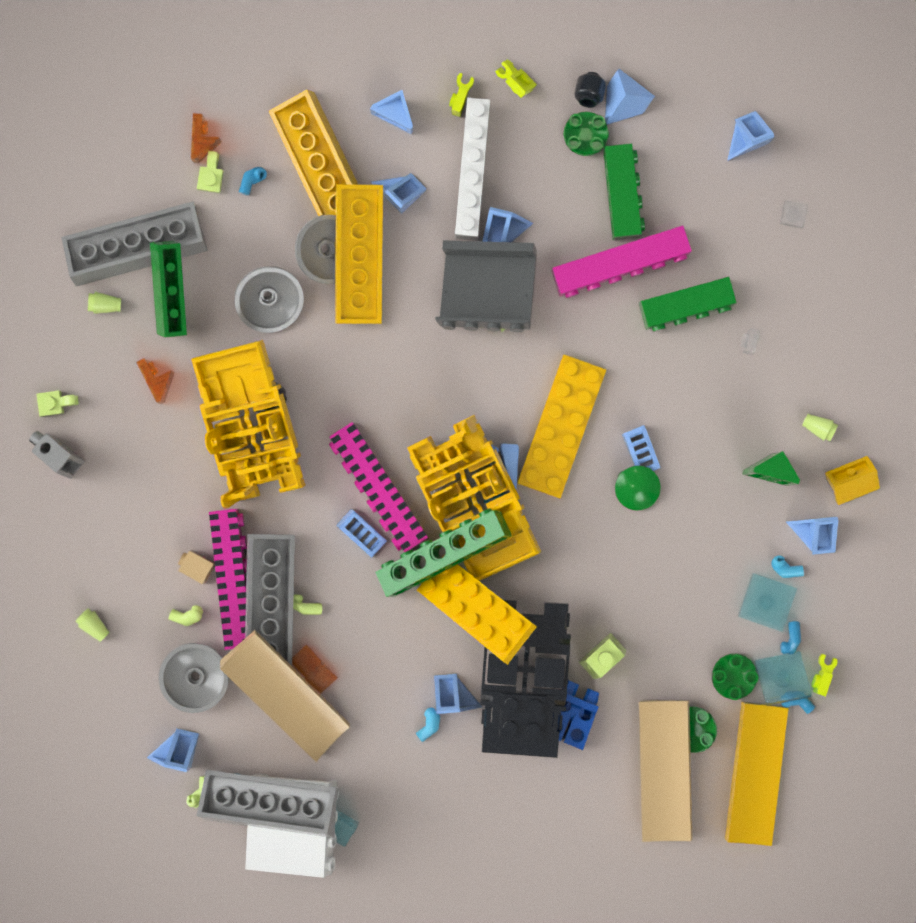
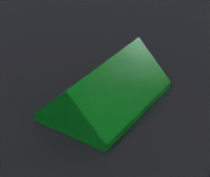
(774, 469)

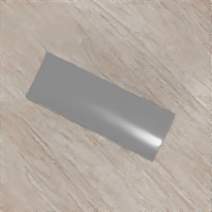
(126, 243)
(271, 590)
(268, 803)

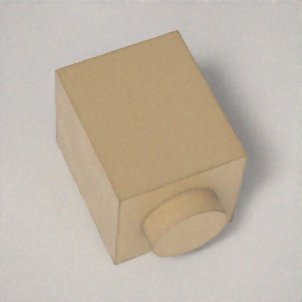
(196, 566)

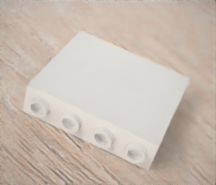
(290, 851)

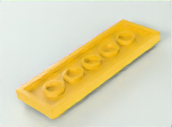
(358, 254)
(561, 426)
(478, 611)

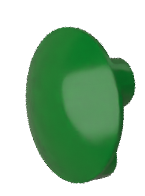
(586, 133)
(637, 487)
(734, 676)
(702, 729)

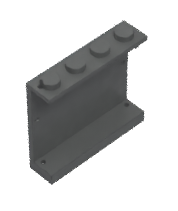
(487, 285)

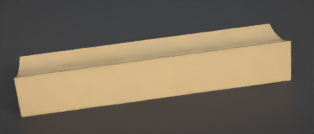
(284, 695)
(665, 770)

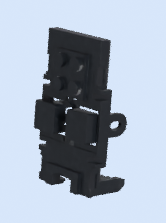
(522, 719)

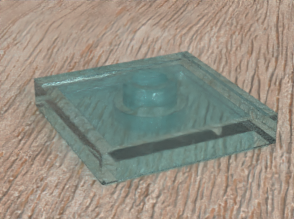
(767, 602)
(783, 678)

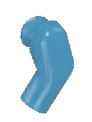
(251, 177)
(794, 640)
(804, 703)

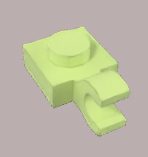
(210, 177)
(52, 403)

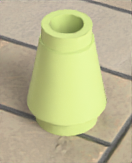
(103, 303)
(820, 426)
(91, 624)

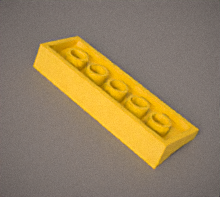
(313, 149)
(756, 774)

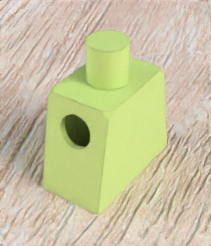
(603, 657)

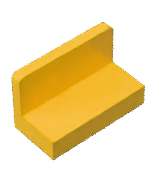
(853, 480)

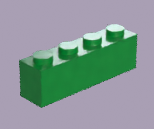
(622, 191)
(168, 288)
(687, 303)

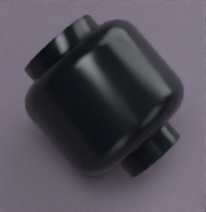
(590, 89)

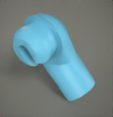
(784, 569)
(432, 724)

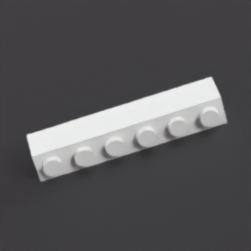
(472, 169)

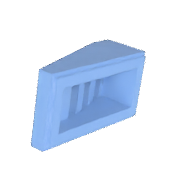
(630, 445)
(510, 460)
(347, 519)

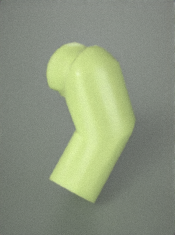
(306, 608)
(187, 618)
(194, 798)

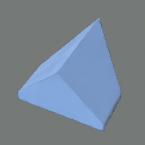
(625, 98)
(394, 111)
(749, 134)
(401, 191)
(504, 226)
(817, 533)
(453, 695)
(176, 751)

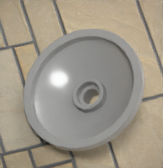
(308, 251)
(270, 312)
(180, 687)

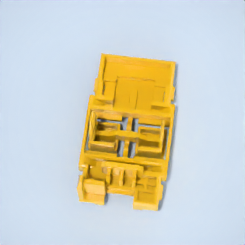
(234, 382)
(471, 450)

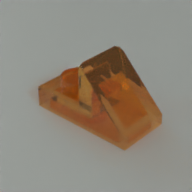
(201, 144)
(158, 385)
(313, 669)

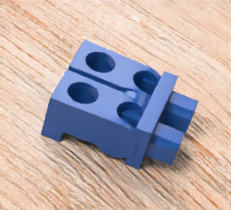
(581, 716)

